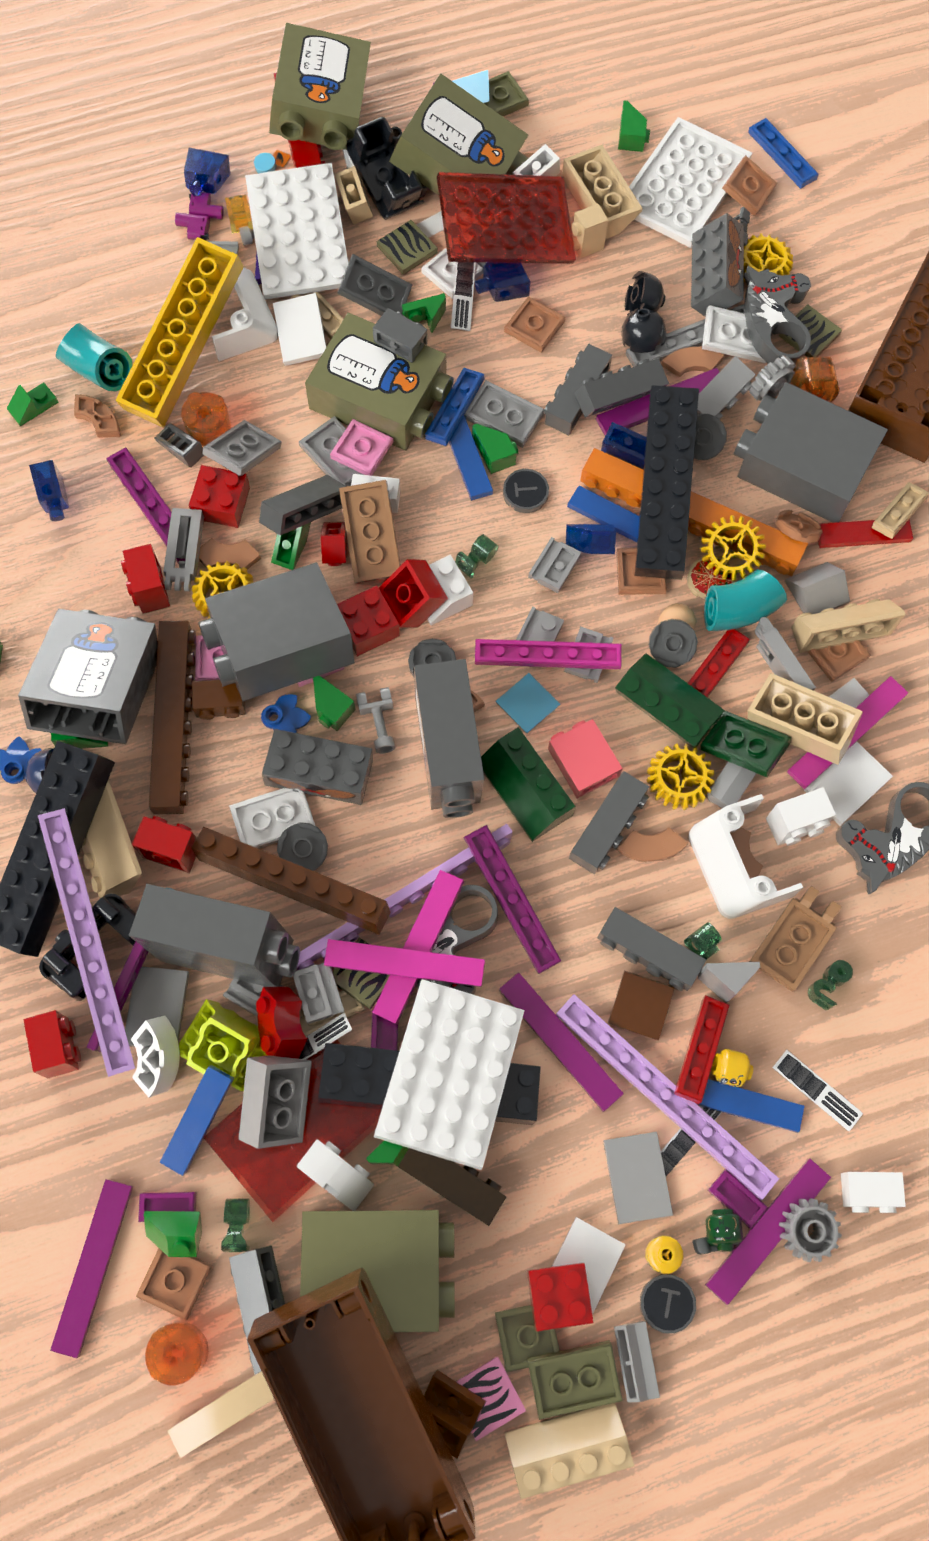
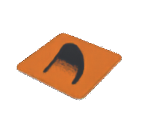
(281, 158)

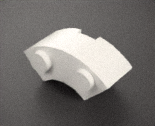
(157, 1056)
(335, 1174)

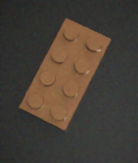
(370, 530)

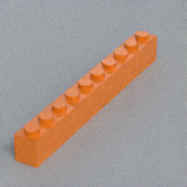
(624, 482)

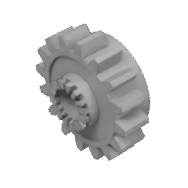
(772, 378)
(797, 1224)

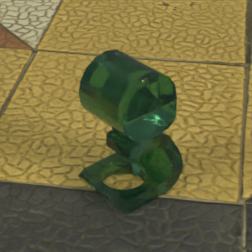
(481, 550)
(705, 941)
(834, 975)
(236, 1216)

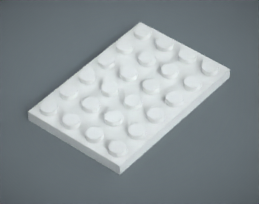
(685, 180)
(297, 230)
(450, 1074)

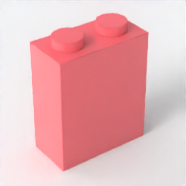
(584, 757)

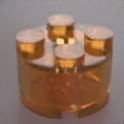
(817, 377)
(205, 416)
(159, 1356)

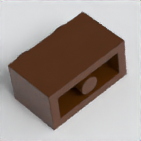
(214, 700)

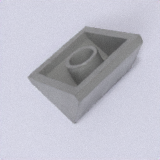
(819, 588)
(727, 978)

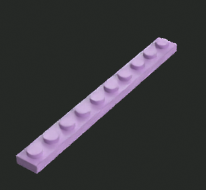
(411, 893)
(86, 942)
(660, 1092)

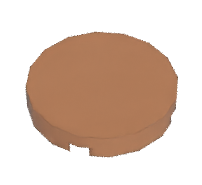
(798, 527)

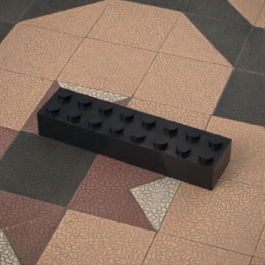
(666, 482)
(28, 887)
(363, 1075)

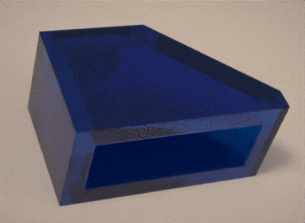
(591, 538)

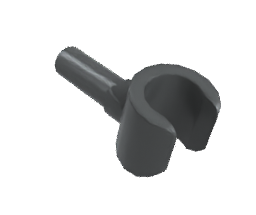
(702, 1246)

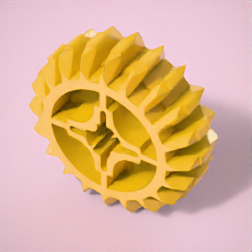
(774, 253)
(741, 554)
(220, 579)
(671, 776)

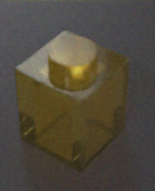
(238, 212)

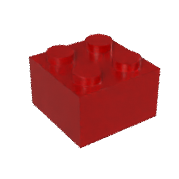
(220, 495)
(145, 578)
(413, 593)
(369, 620)
(165, 843)
(52, 1044)
(559, 1296)

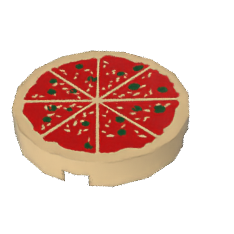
(700, 579)

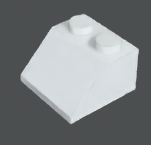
(455, 587)

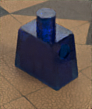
(205, 171)
(504, 281)
(50, 489)

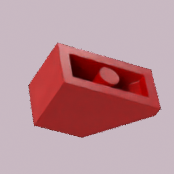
(333, 543)

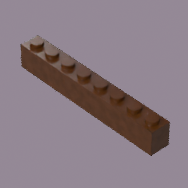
(171, 718)
(291, 880)

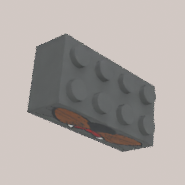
(717, 264)
(318, 766)

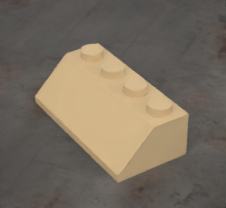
(596, 180)
(846, 624)
(810, 718)
(109, 850)
(568, 1450)

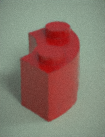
(280, 1022)

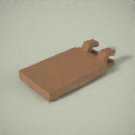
(796, 940)

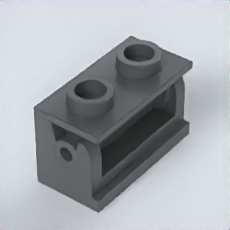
(400, 335)

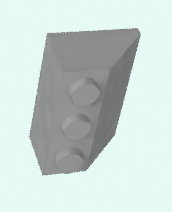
(274, 1101)

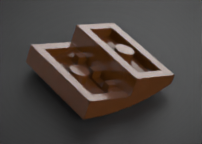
(641, 1005)
(453, 1409)

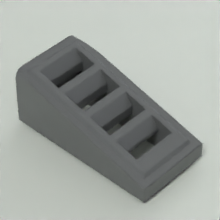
(190, 454)

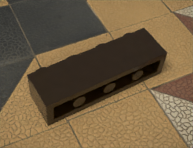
(453, 1182)

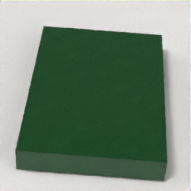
(746, 743)

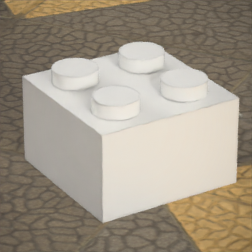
(801, 817)

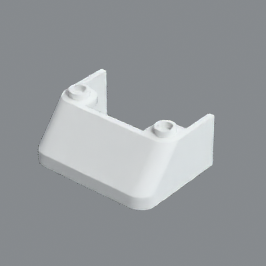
(251, 326)
(723, 867)

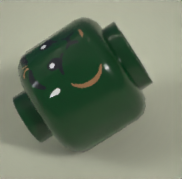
(724, 1229)

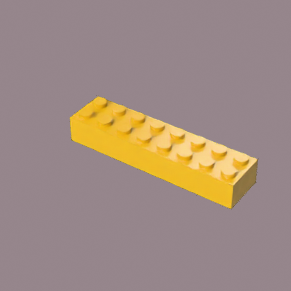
(180, 332)

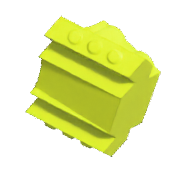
(220, 1040)

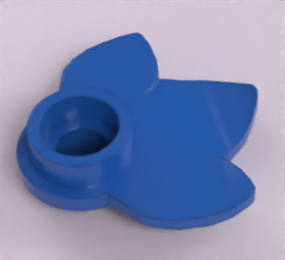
(288, 714)
(14, 758)

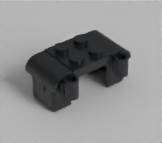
(386, 183)
(56, 964)

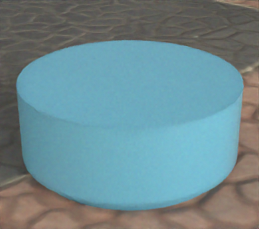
(264, 163)

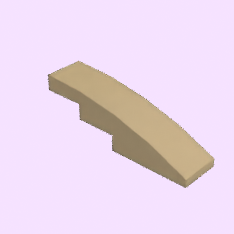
(220, 1414)

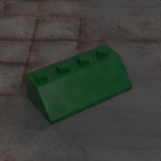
(669, 700)
(526, 784)

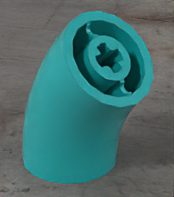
(94, 358)
(743, 601)

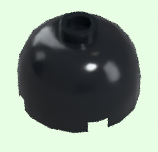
(645, 293)
(643, 331)

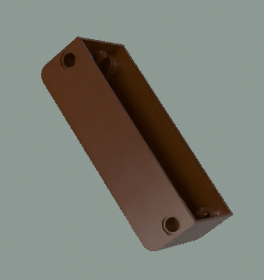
(898, 379)
(361, 1417)

